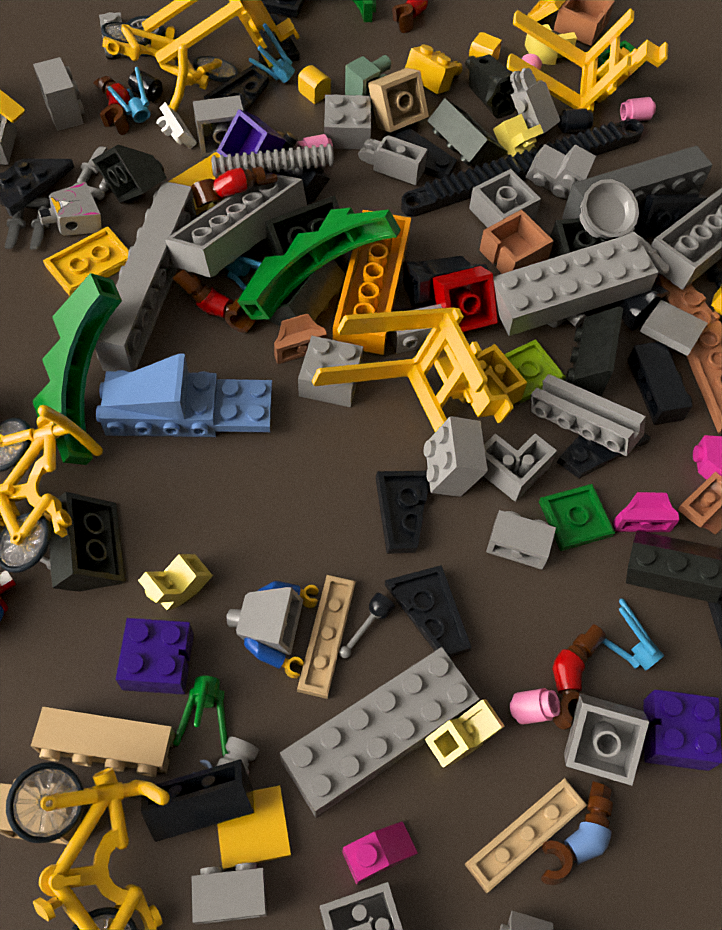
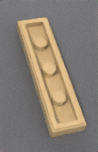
(326, 637)
(525, 835)

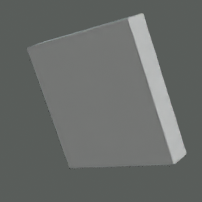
(673, 327)

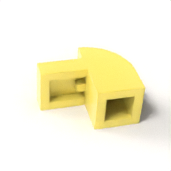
(545, 53)
(515, 135)
(178, 582)
(465, 734)

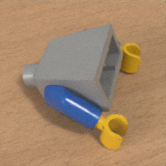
(271, 621)

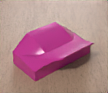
(647, 514)

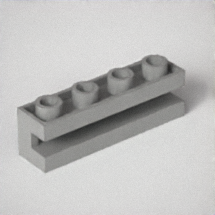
(588, 415)

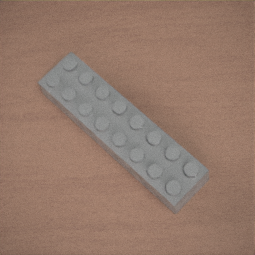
(145, 279)

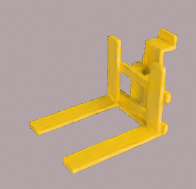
(250, 12)
(595, 83)
(455, 363)

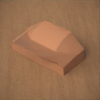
(295, 337)
(705, 505)

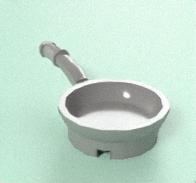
(612, 212)

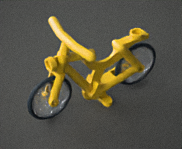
(133, 42)
(29, 534)
(46, 806)

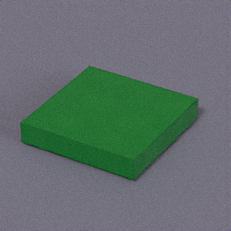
(577, 517)

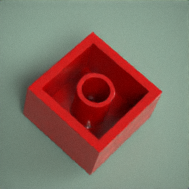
(470, 292)

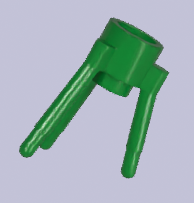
(204, 695)

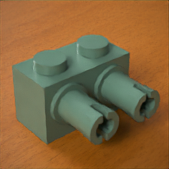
(361, 72)

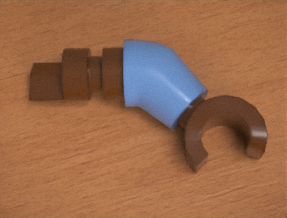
(586, 842)

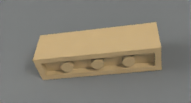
(103, 740)

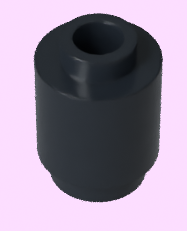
(152, 85)
(575, 120)

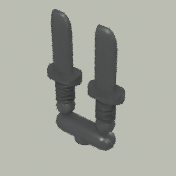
(16, 223)

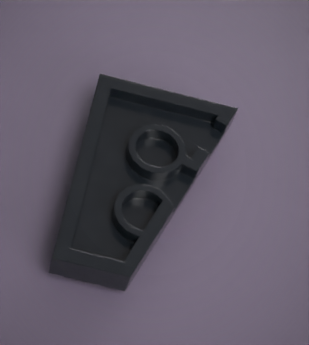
(401, 508)

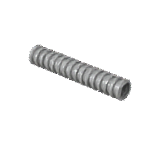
(275, 160)

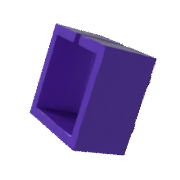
(249, 134)
(151, 656)
(687, 730)

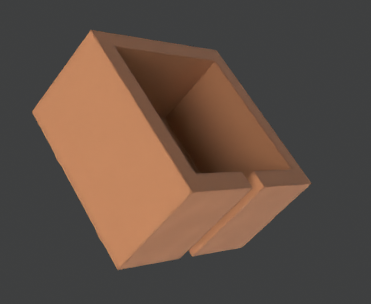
(584, 18)
(515, 243)

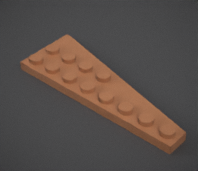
(706, 354)

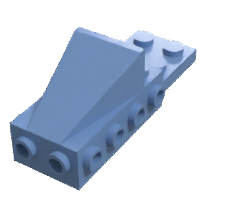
(177, 403)

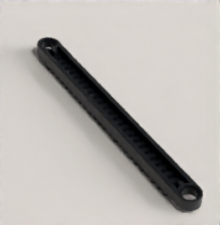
(460, 187)

